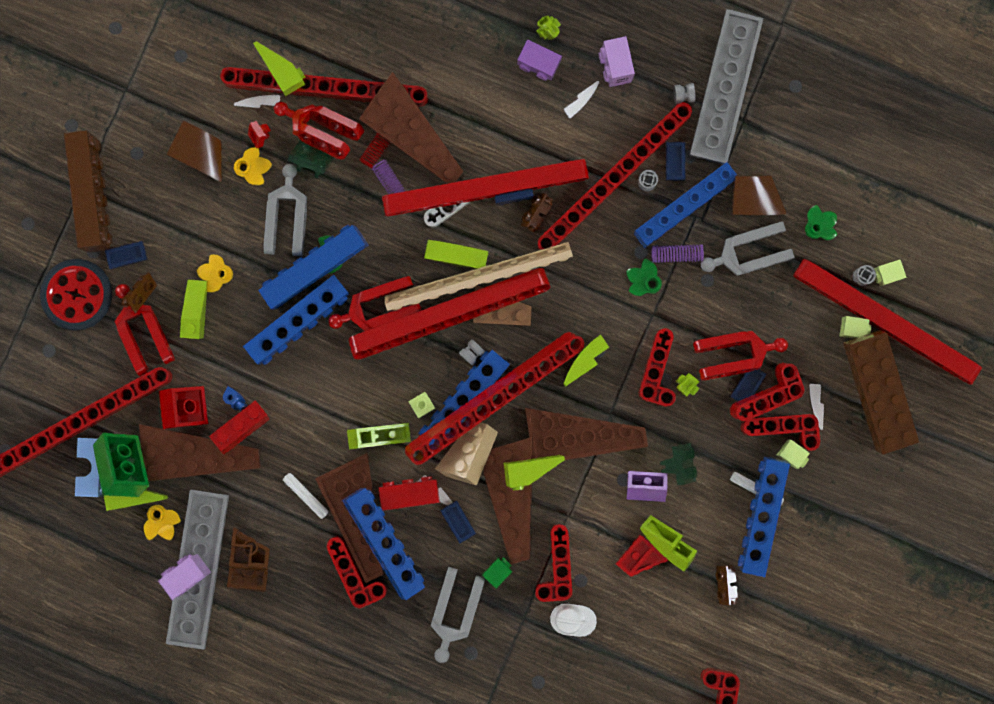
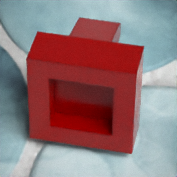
(258, 133)

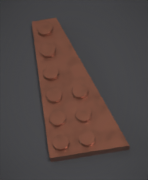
(579, 436)
(337, 486)

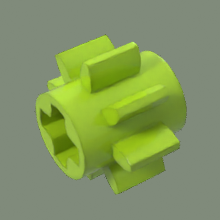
(548, 27)
(687, 384)

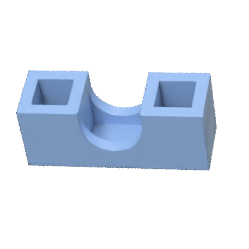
(89, 485)

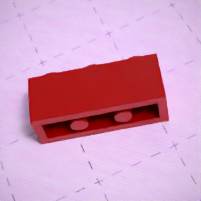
(239, 427)
(409, 493)

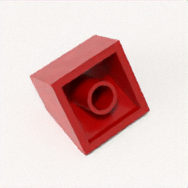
(183, 407)

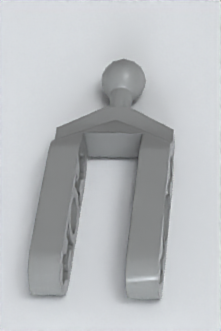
(288, 193)
(730, 259)
(449, 633)

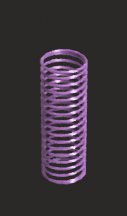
(393, 181)
(698, 257)

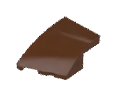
(197, 150)
(756, 196)
(247, 563)

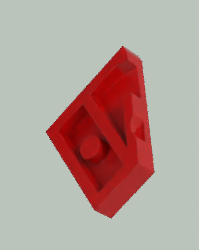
(640, 557)

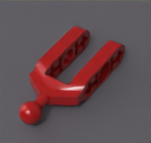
(326, 118)
(356, 313)
(128, 338)
(757, 347)

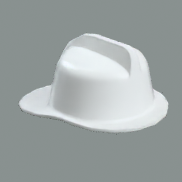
(573, 620)

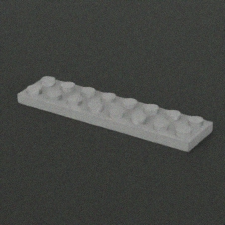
(726, 86)
(204, 537)

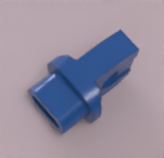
(237, 401)

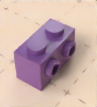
(539, 60)
(646, 486)

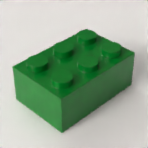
(120, 465)

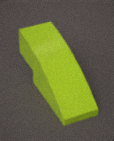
(455, 254)
(585, 360)
(668, 543)

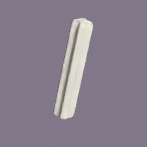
(748, 485)
(305, 495)

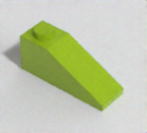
(283, 71)
(194, 310)
(378, 436)
(527, 471)
(147, 496)

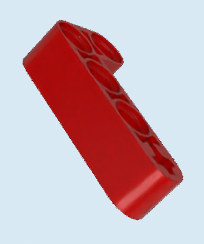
(659, 366)
(766, 396)
(779, 428)
(556, 563)
(352, 570)
(719, 684)

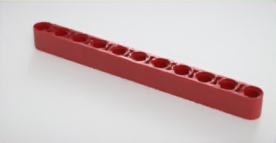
(315, 83)
(618, 169)
(484, 187)
(449, 313)
(887, 321)
(486, 398)
(86, 420)

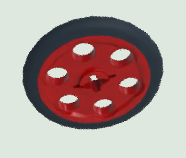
(70, 269)

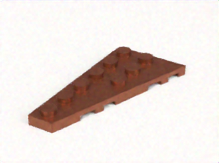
(402, 123)
(179, 455)
(510, 505)

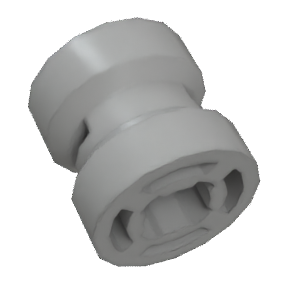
(684, 93)
(647, 184)
(860, 276)
(468, 355)

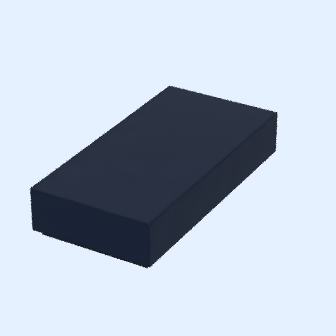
(675, 161)
(514, 197)
(126, 255)
(748, 384)
(458, 521)

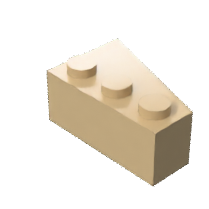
(468, 455)

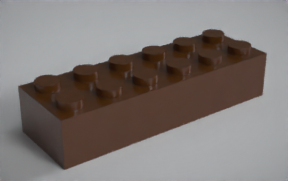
(87, 191)
(881, 392)

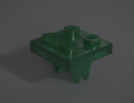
(311, 158)
(681, 464)

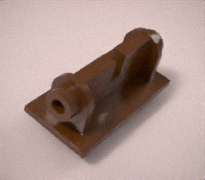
(540, 204)
(141, 291)
(726, 594)

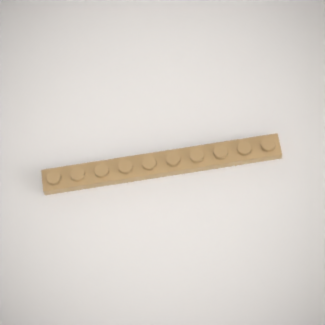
(481, 275)

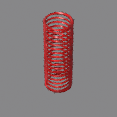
(366, 162)

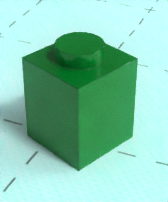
(497, 572)

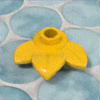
(255, 166)
(212, 273)
(161, 525)

